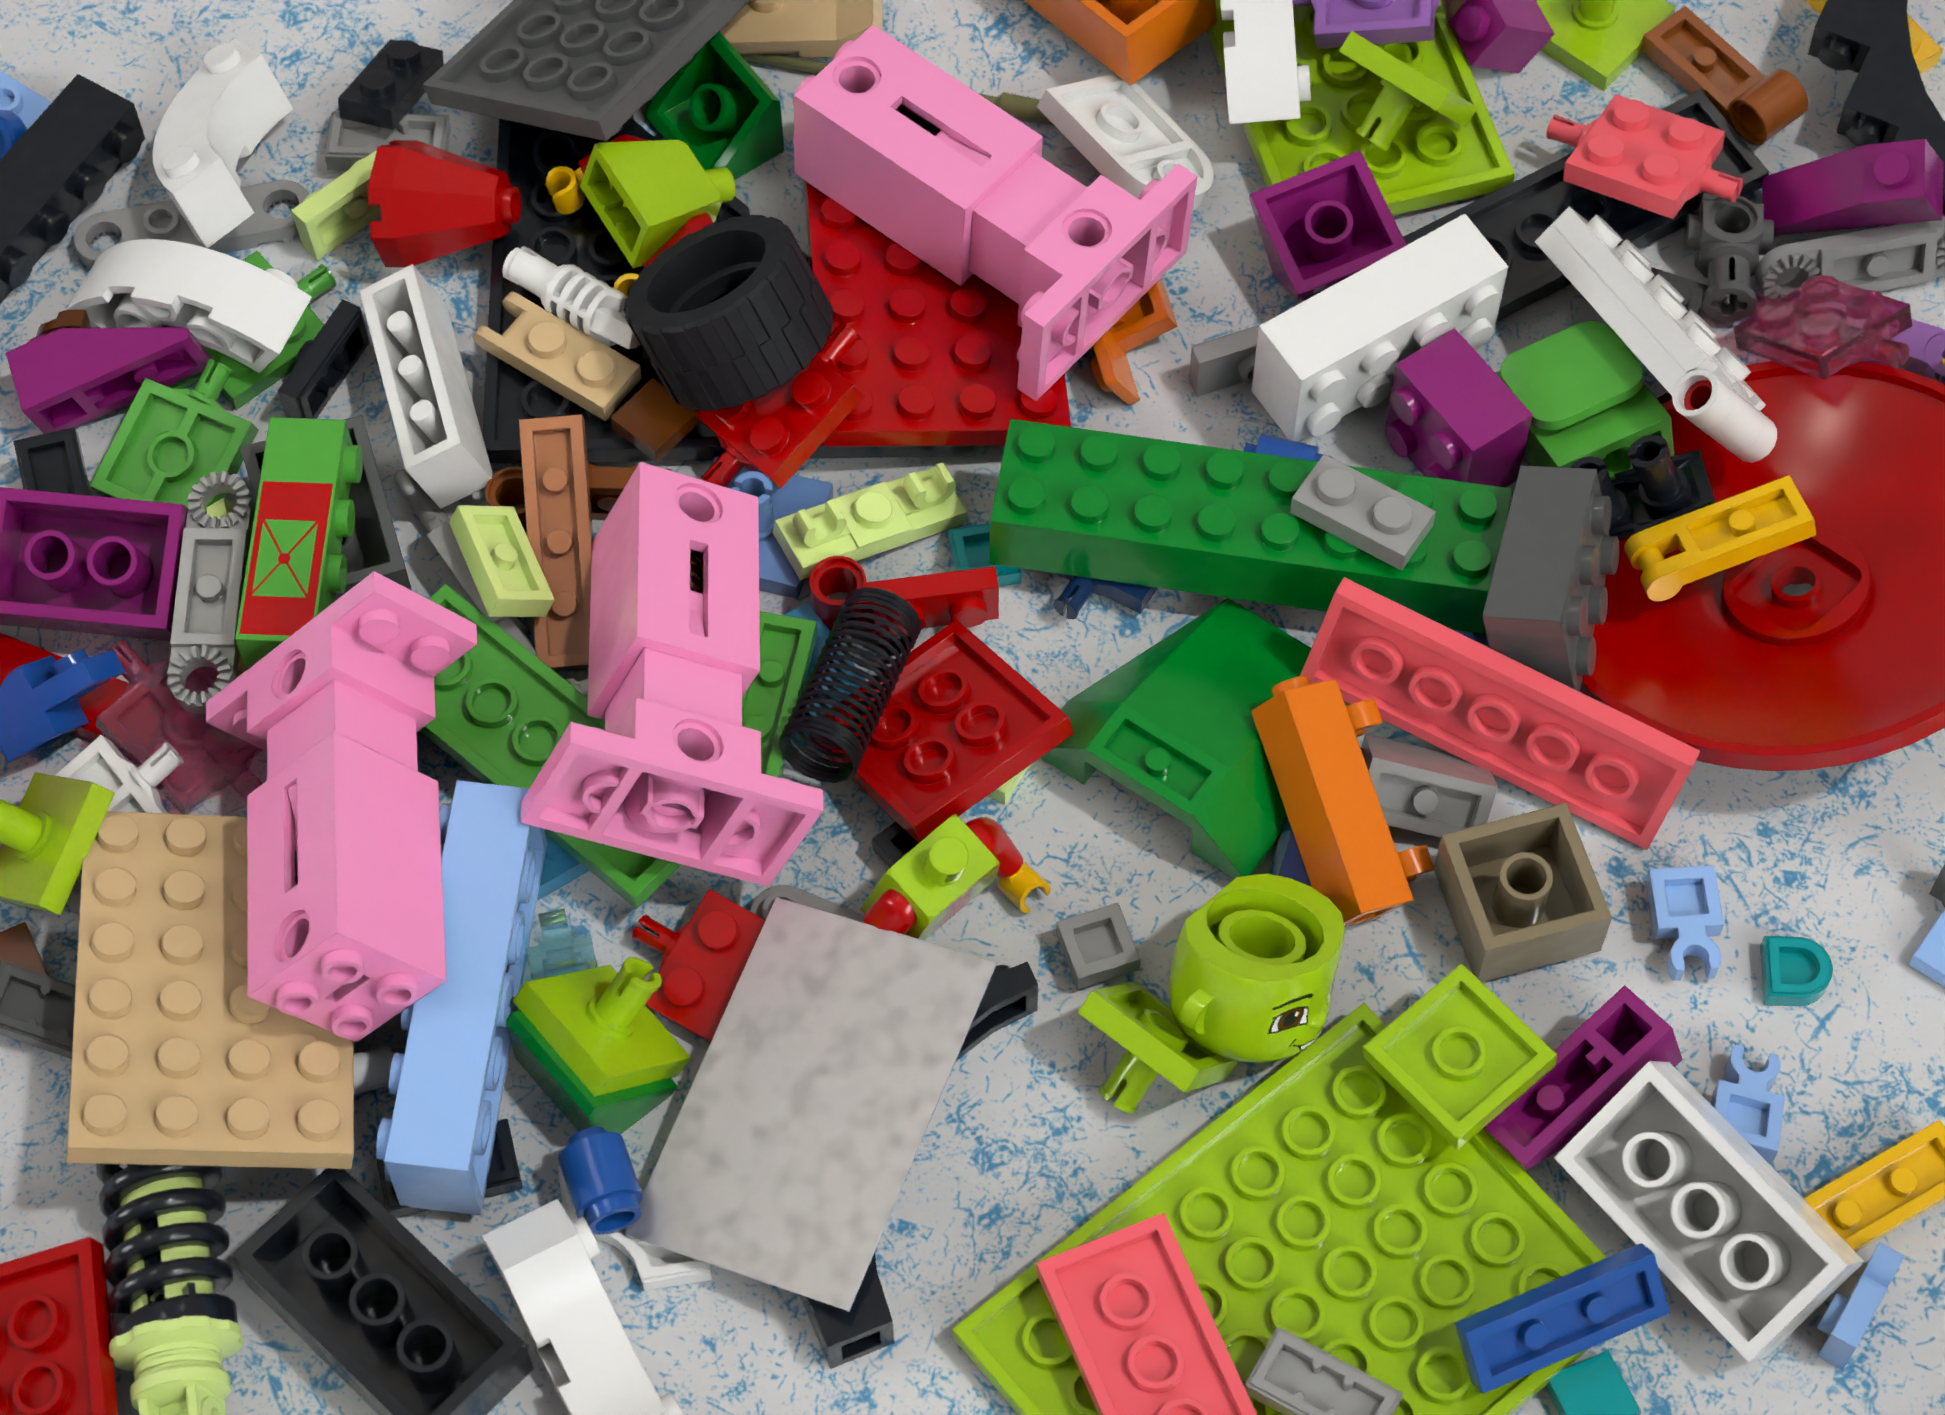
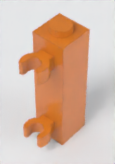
(1333, 799)

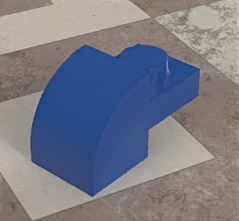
(42, 699)

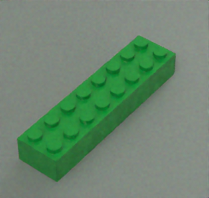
(1225, 524)

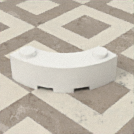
(1262, 62)
(206, 131)
(180, 284)
(564, 1305)

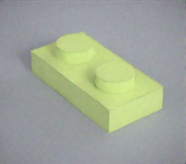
(336, 210)
(501, 561)

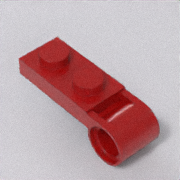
(937, 598)

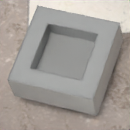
(1098, 945)

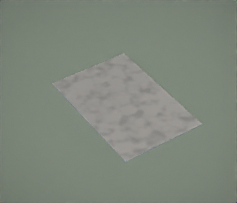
(812, 1102)

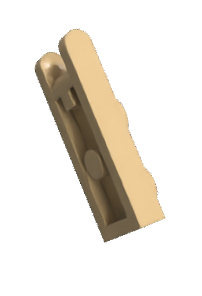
(561, 357)

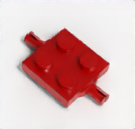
(789, 422)
(700, 962)

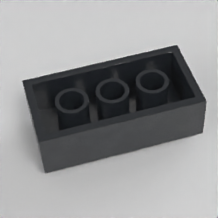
(380, 1305)

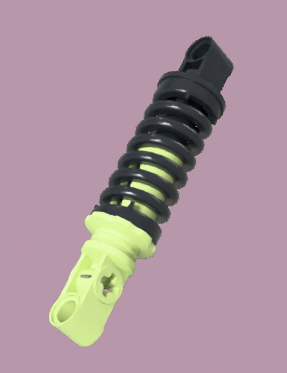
(166, 1285)

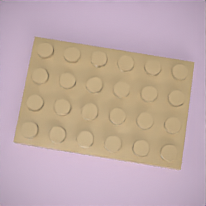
(164, 1032)

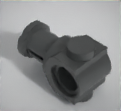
(1727, 252)

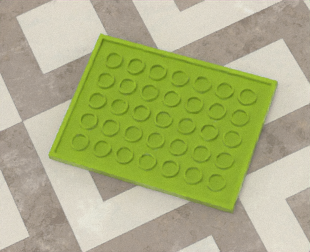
(1325, 1217)

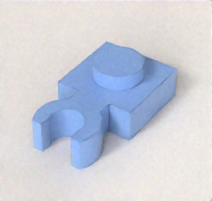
(1688, 909)
(1748, 1103)
(1849, 1317)

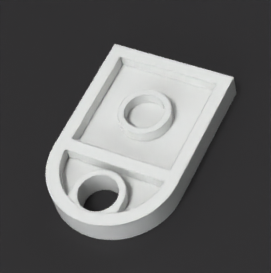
(1124, 133)

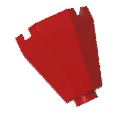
(436, 203)

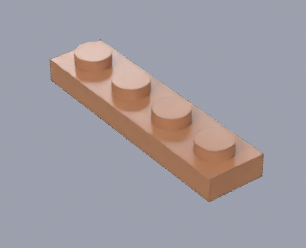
(560, 533)

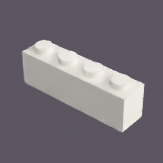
(426, 387)

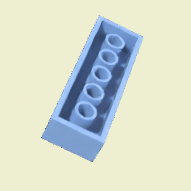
(458, 1035)

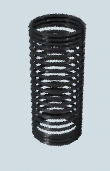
(822, 726)

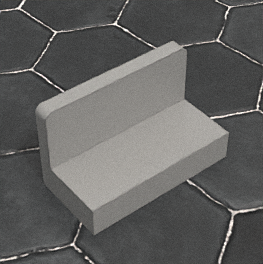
(1427, 787)

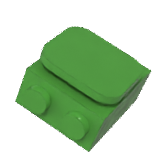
(1584, 398)

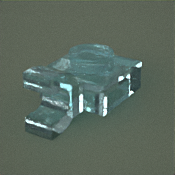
(559, 948)

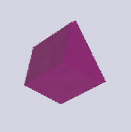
(1325, 225)

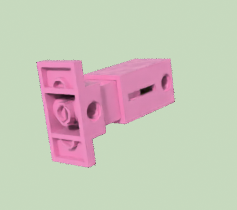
(978, 199)
(668, 676)
(346, 824)

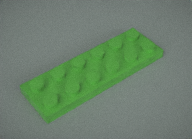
(502, 720)

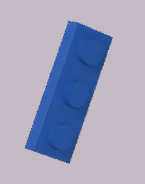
(1562, 1318)

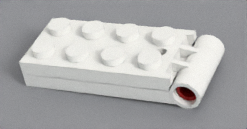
(1651, 321)

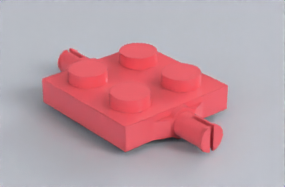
(1644, 156)

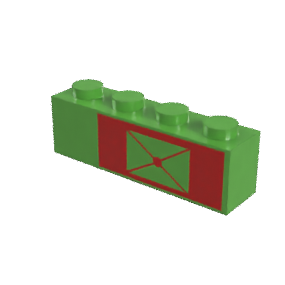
(297, 531)

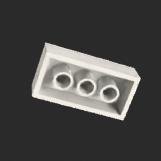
(1347, 339)
(1708, 1210)

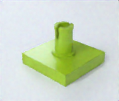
(1600, 35)
(1401, 91)
(48, 840)
(603, 1025)
(1152, 1043)
(1459, 1056)

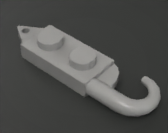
(444, 541)

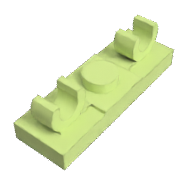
(871, 519)

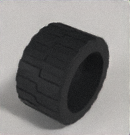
(729, 313)

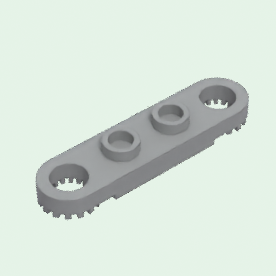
(165, 222)
(1866, 258)
(210, 589)

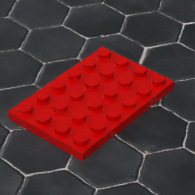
(930, 352)

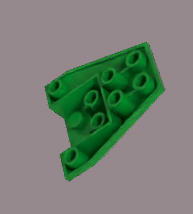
(1185, 733)

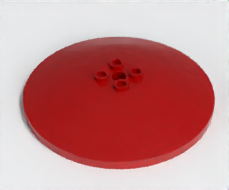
(1822, 672)

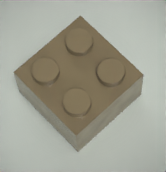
(1522, 892)

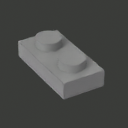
(1362, 512)

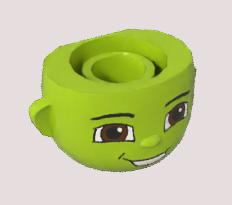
(1257, 968)

